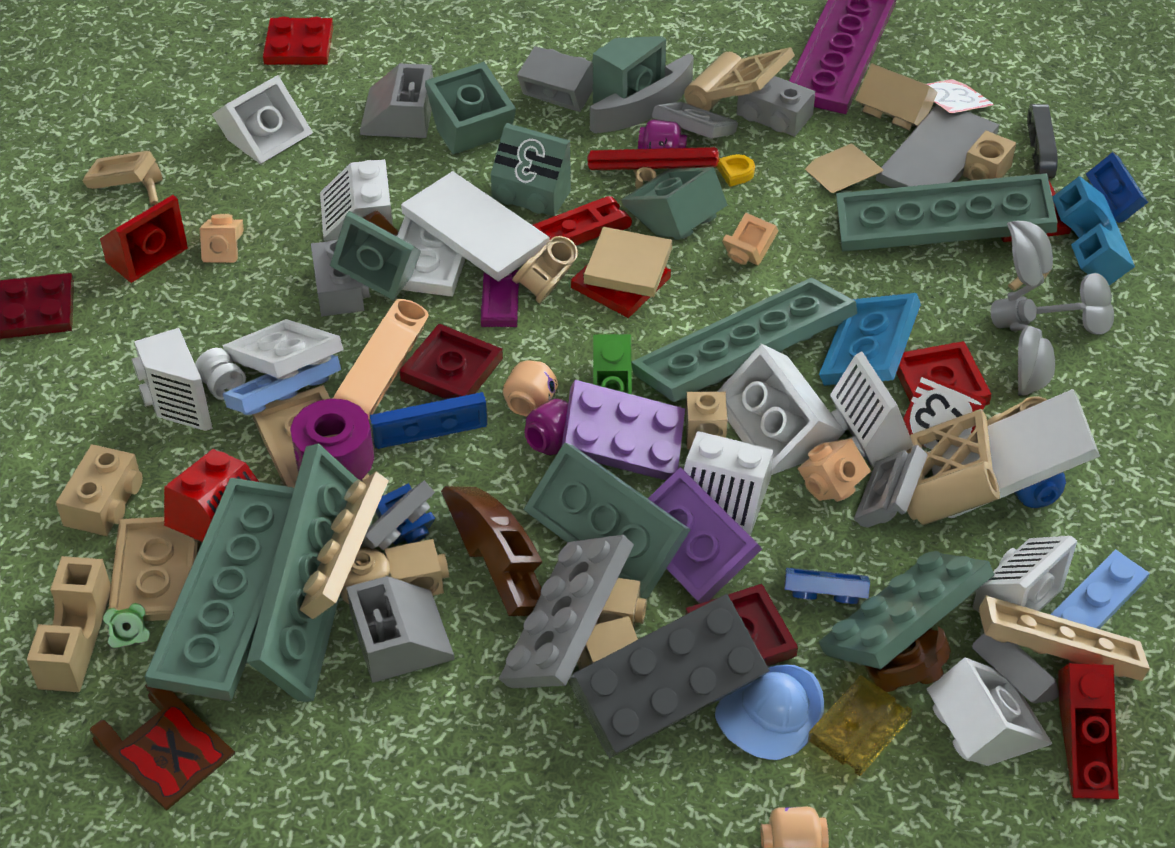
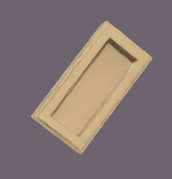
(119, 170)

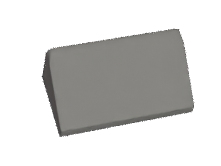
(1018, 669)

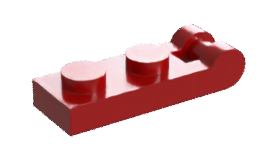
(586, 221)

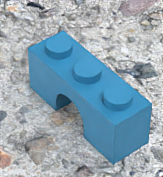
(1100, 241)

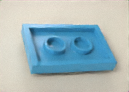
(878, 331)

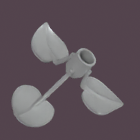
(1031, 260)

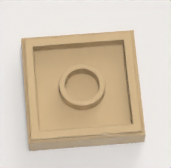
(628, 261)

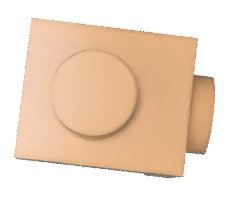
(220, 239)
(750, 240)

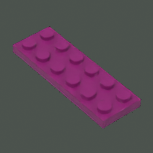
(841, 50)

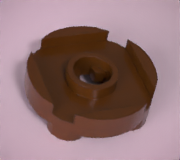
(917, 663)

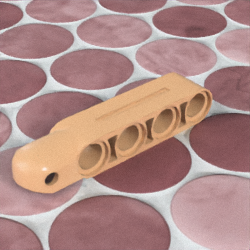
(383, 356)

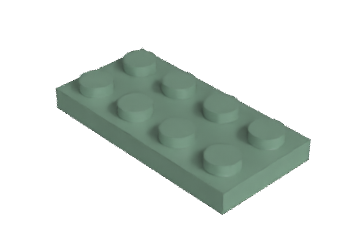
(589, 502)
(905, 609)

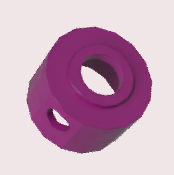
(335, 416)

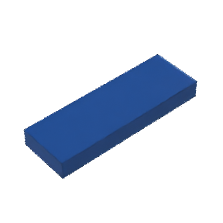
(428, 420)

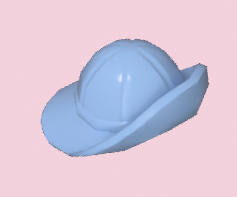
(773, 712)

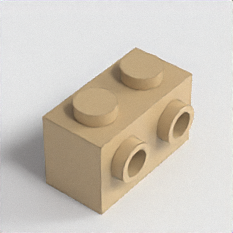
(895, 96)
(99, 490)

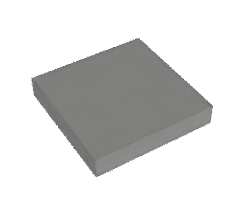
(695, 119)

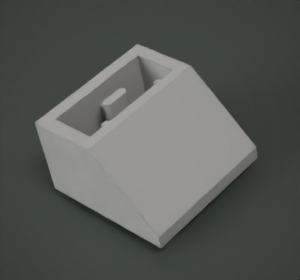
(399, 103)
(397, 627)

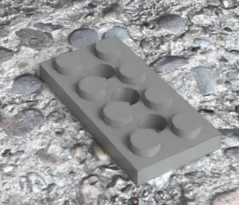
(566, 612)

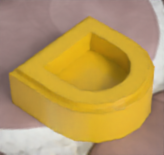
(736, 169)

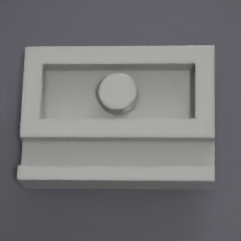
(890, 487)
(410, 506)

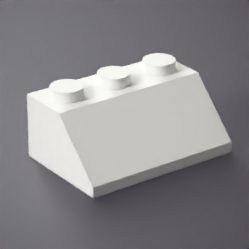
(777, 409)

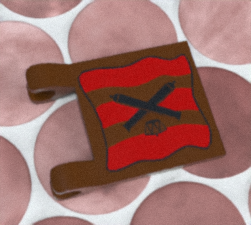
(168, 751)

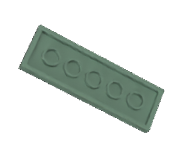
(943, 212)
(725, 345)
(223, 594)
(287, 642)

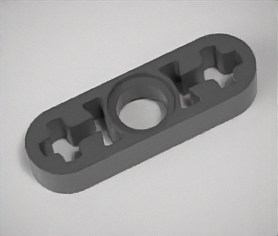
(1042, 139)

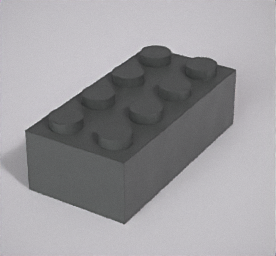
(667, 675)

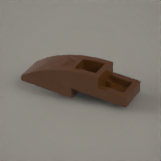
(498, 537)

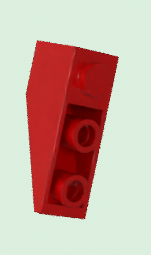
(1089, 729)

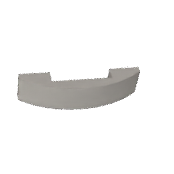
(619, 113)

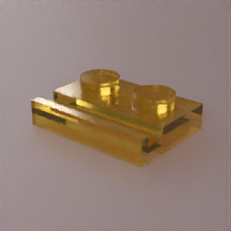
(859, 725)

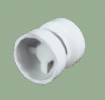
(219, 371)

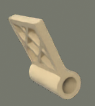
(735, 76)
(955, 485)

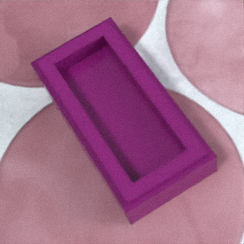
(500, 301)

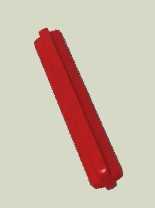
(653, 158)

